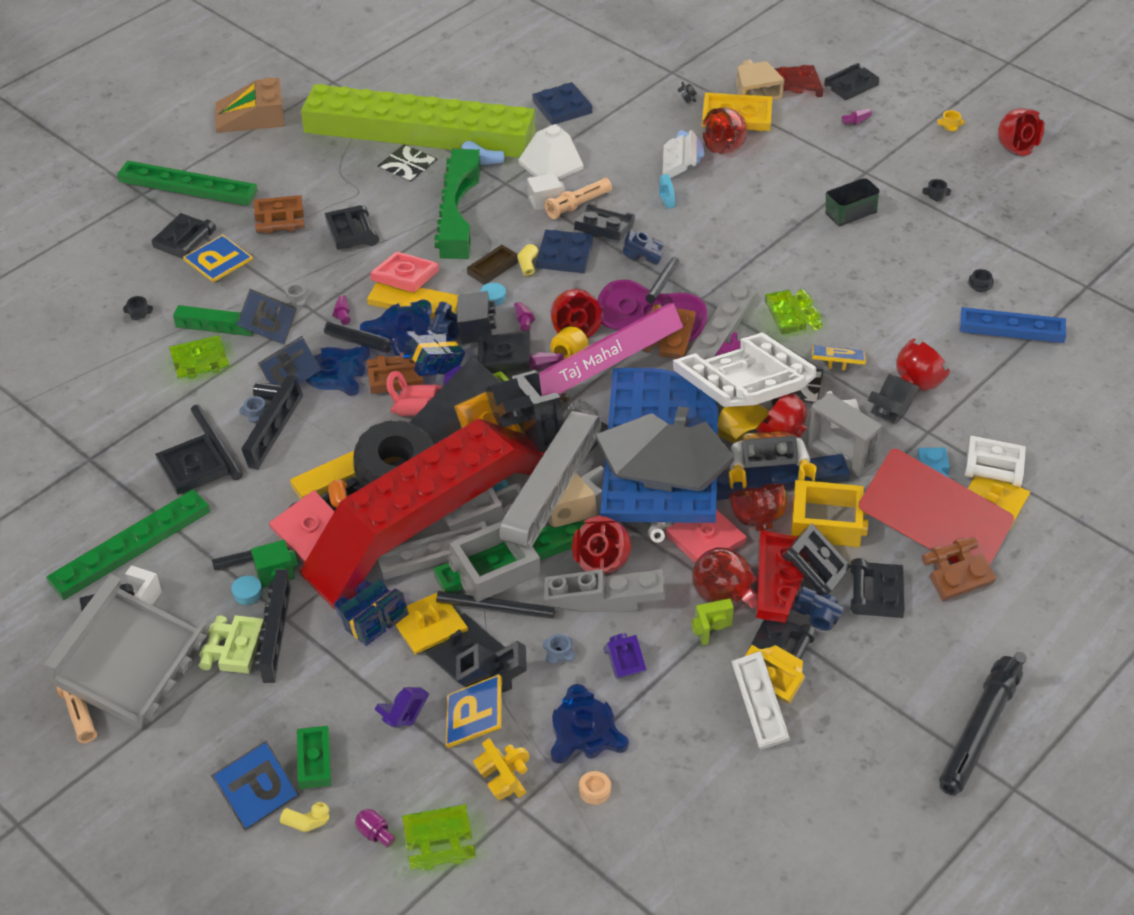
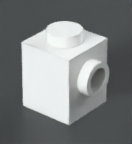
(542, 188)

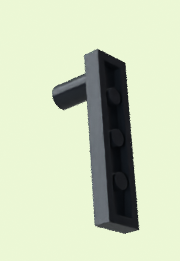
(283, 403)

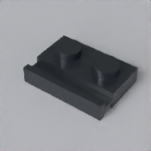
(851, 81)

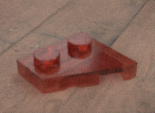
(801, 78)

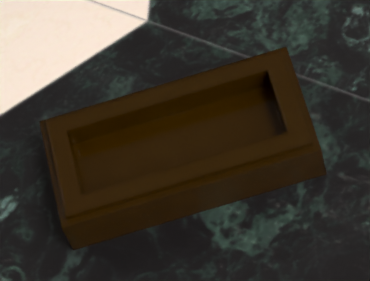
(492, 264)

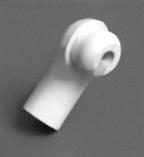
(656, 532)

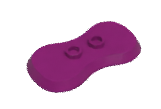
(625, 303)

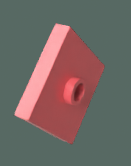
(404, 271)
(302, 524)
(699, 537)

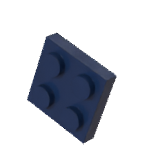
(562, 103)
(564, 251)

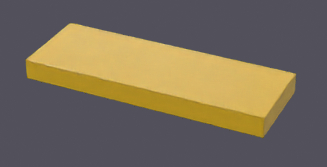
(387, 296)

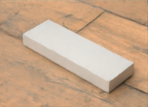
(760, 700)

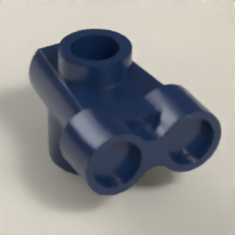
(640, 245)
(445, 321)
(823, 609)

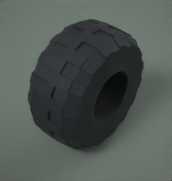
(387, 441)

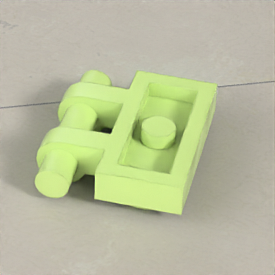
(240, 644)

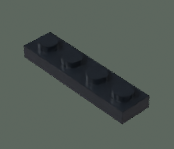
(275, 619)

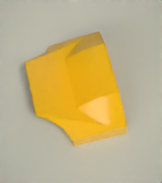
(738, 420)
(783, 670)

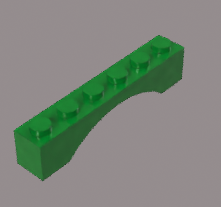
(453, 230)

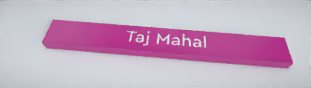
(610, 350)

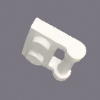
(995, 454)

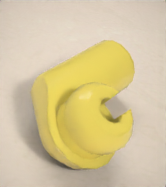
(526, 257)
(306, 822)

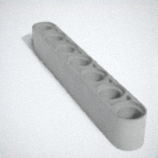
(550, 479)

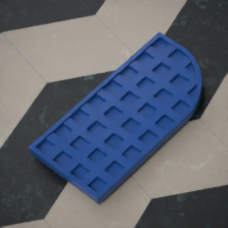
(659, 392)

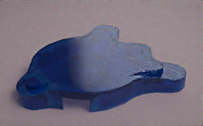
(398, 320)
(339, 368)
(584, 725)

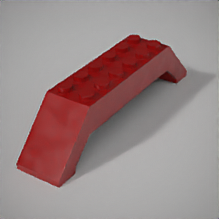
(412, 500)

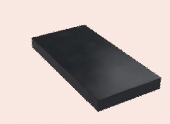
(439, 415)

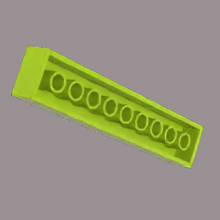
(417, 119)

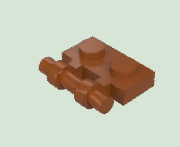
(279, 209)
(676, 343)
(382, 366)
(962, 576)

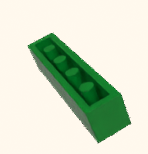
(208, 320)

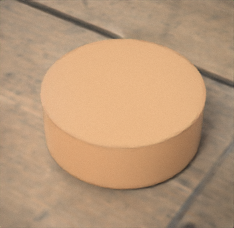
(594, 787)

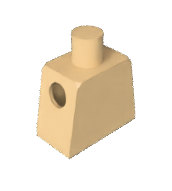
(759, 80)
(575, 504)

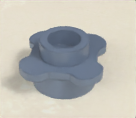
(253, 408)
(558, 642)

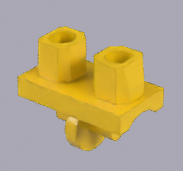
(507, 781)

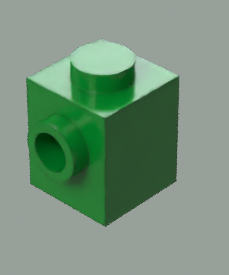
(272, 557)

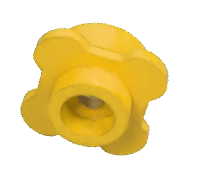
(951, 120)

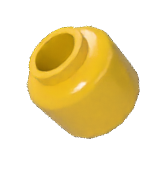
(569, 341)

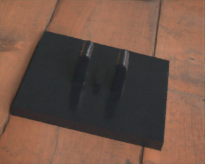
(446, 652)

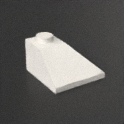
(551, 152)

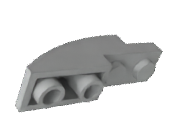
(596, 593)

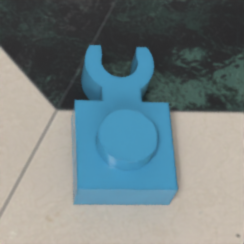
(935, 458)

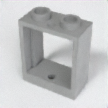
(858, 457)
(499, 580)

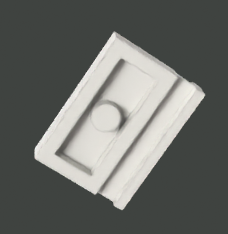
(679, 154)

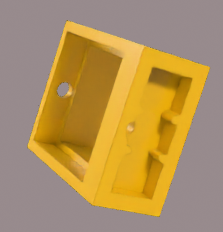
(836, 532)

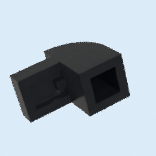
(893, 398)
(507, 403)
(481, 664)

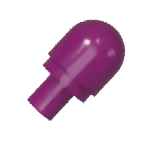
(374, 827)

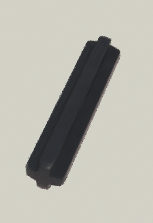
(358, 337)

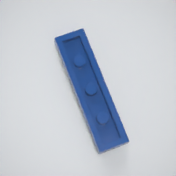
(1012, 325)

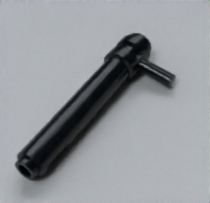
(998, 689)

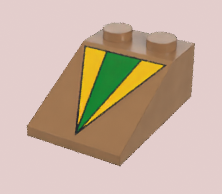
(251, 107)

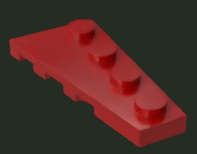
(776, 578)

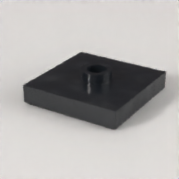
(506, 352)
(191, 464)

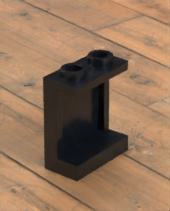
(543, 415)

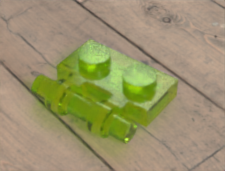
(786, 311)
(199, 357)
(438, 828)

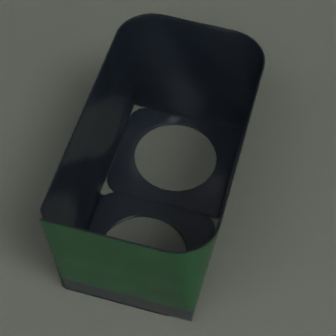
(852, 201)

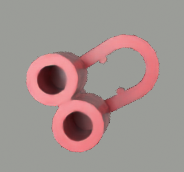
(411, 398)

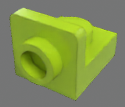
(711, 617)

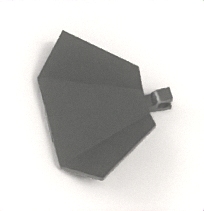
(665, 453)

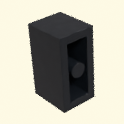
(476, 317)

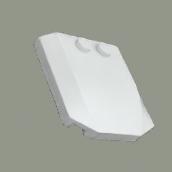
(748, 375)

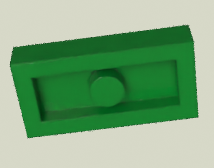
(313, 757)

